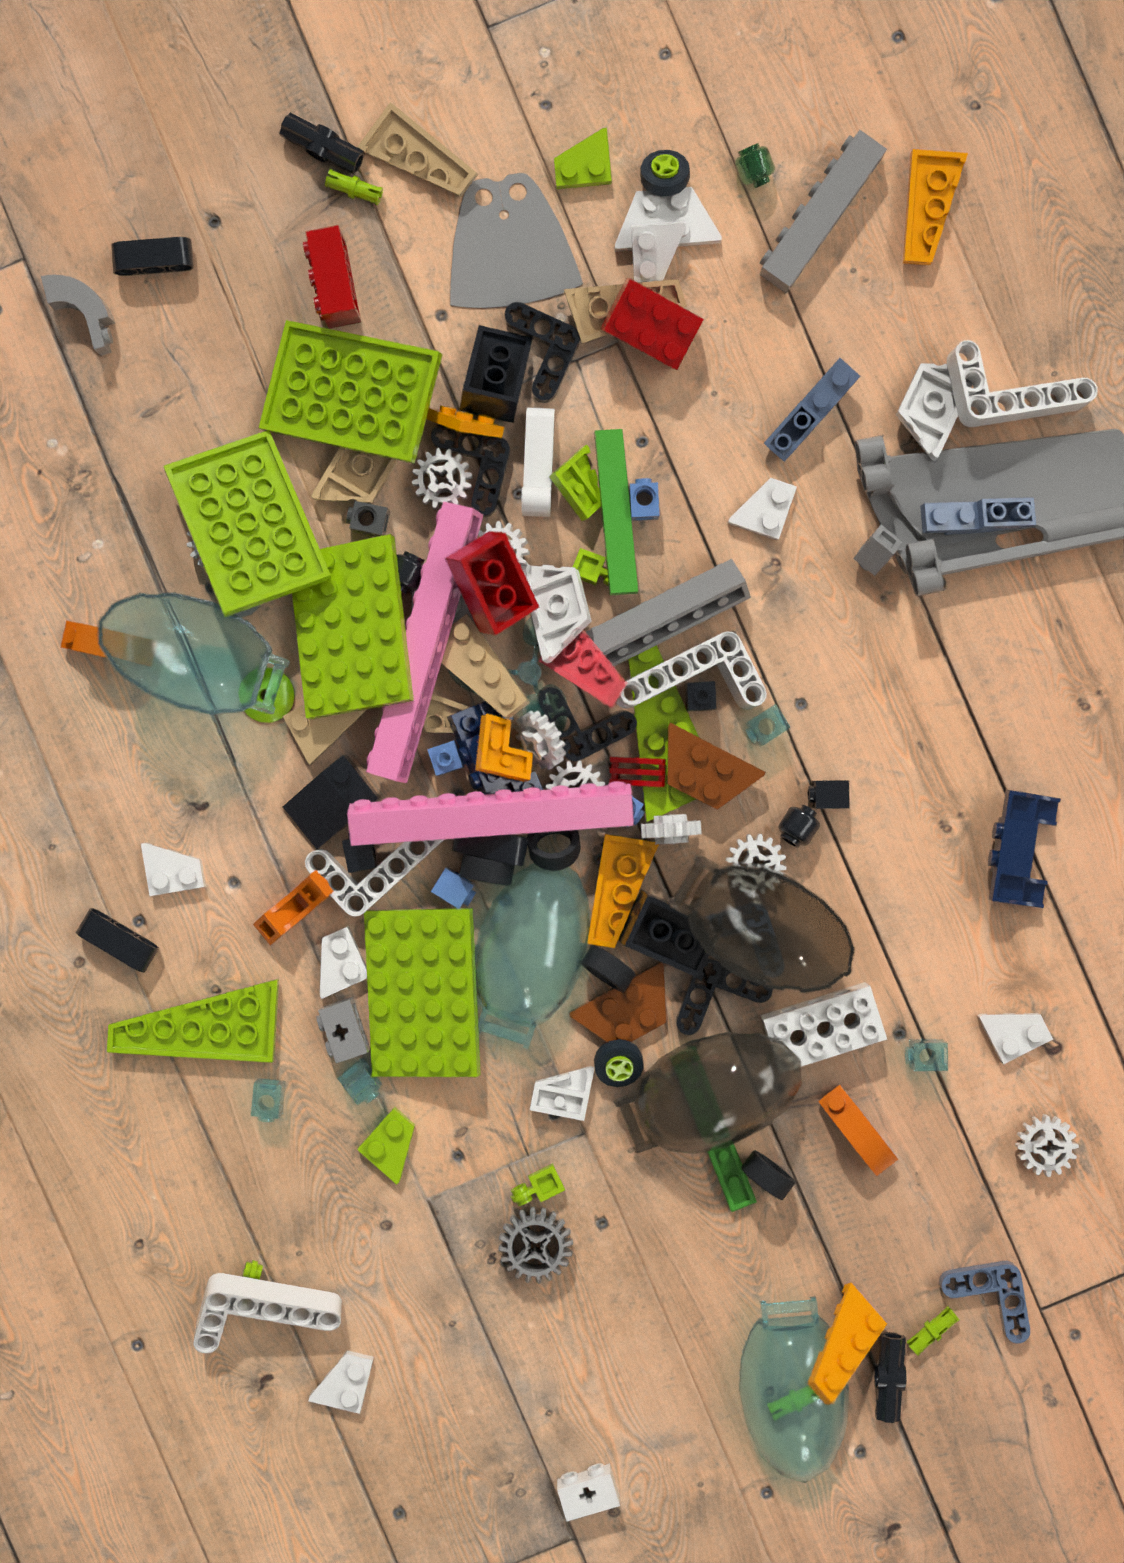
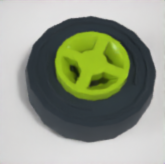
(665, 173)
(628, 1065)

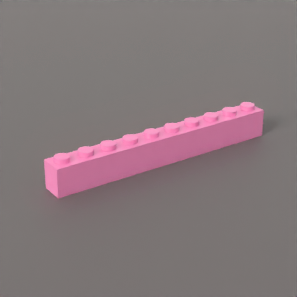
(426, 641)
(490, 814)

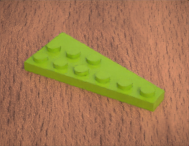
(652, 734)
(221, 1027)

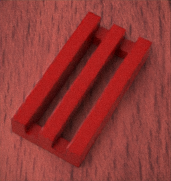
(615, 770)

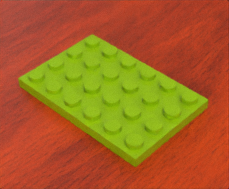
(350, 391)
(247, 523)
(354, 632)
(422, 993)

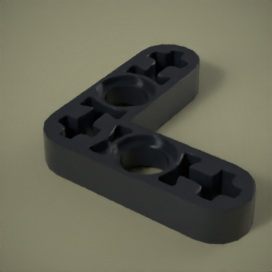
(556, 347)
(488, 462)
(584, 735)
(717, 980)

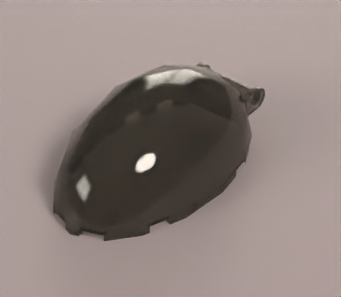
(766, 926)
(712, 1093)

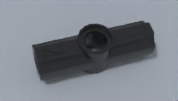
(321, 143)
(890, 1377)

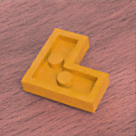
(464, 421)
(496, 756)

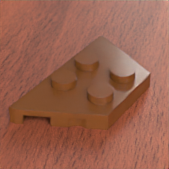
(706, 770)
(627, 1013)

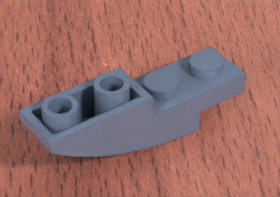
(812, 409)
(978, 516)

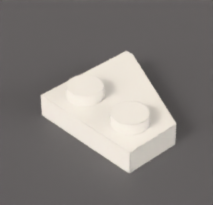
(654, 248)
(766, 509)
(171, 871)
(340, 962)
(1014, 1033)
(563, 1094)
(345, 1383)

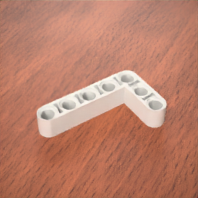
(1012, 399)
(691, 667)
(364, 889)
(262, 1301)

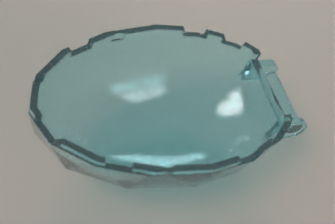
(189, 653)
(531, 950)
(780, 1409)

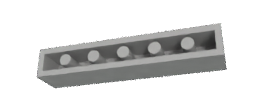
(822, 211)
(670, 613)

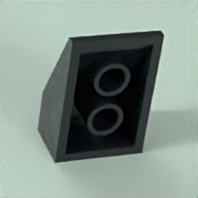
(495, 373)
(324, 802)
(663, 934)

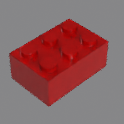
(331, 277)
(651, 323)
(492, 582)

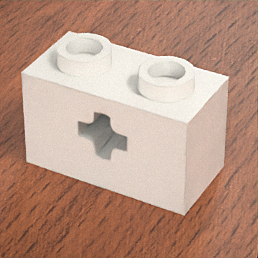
(576, 1500)

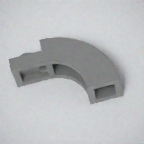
(71, 293)

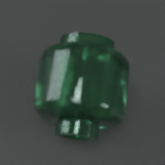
(755, 165)

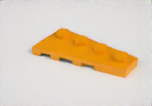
(929, 199)
(619, 879)
(846, 1345)

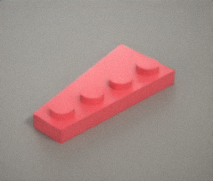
(589, 669)

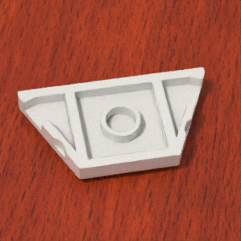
(681, 207)
(929, 408)
(562, 607)

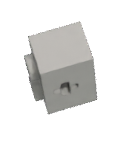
(355, 1040)

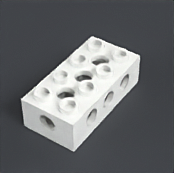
(831, 1008)

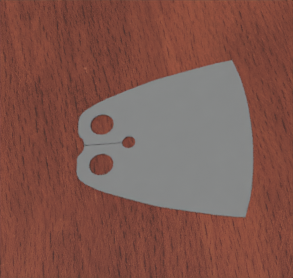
(512, 257)

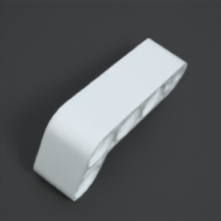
(538, 462)

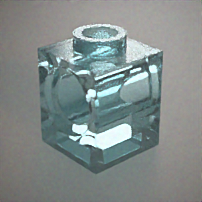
(777, 719)
(939, 1056)
(360, 1083)
(270, 1087)

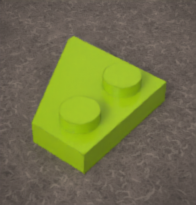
(584, 163)
(578, 483)
(389, 1144)

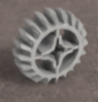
(528, 1235)

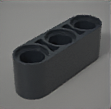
(152, 256)
(500, 848)
(117, 940)

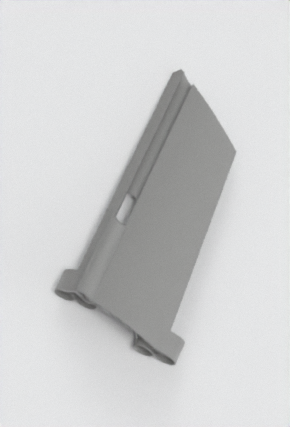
(1070, 476)

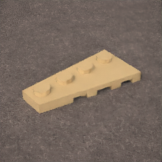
(412, 149)

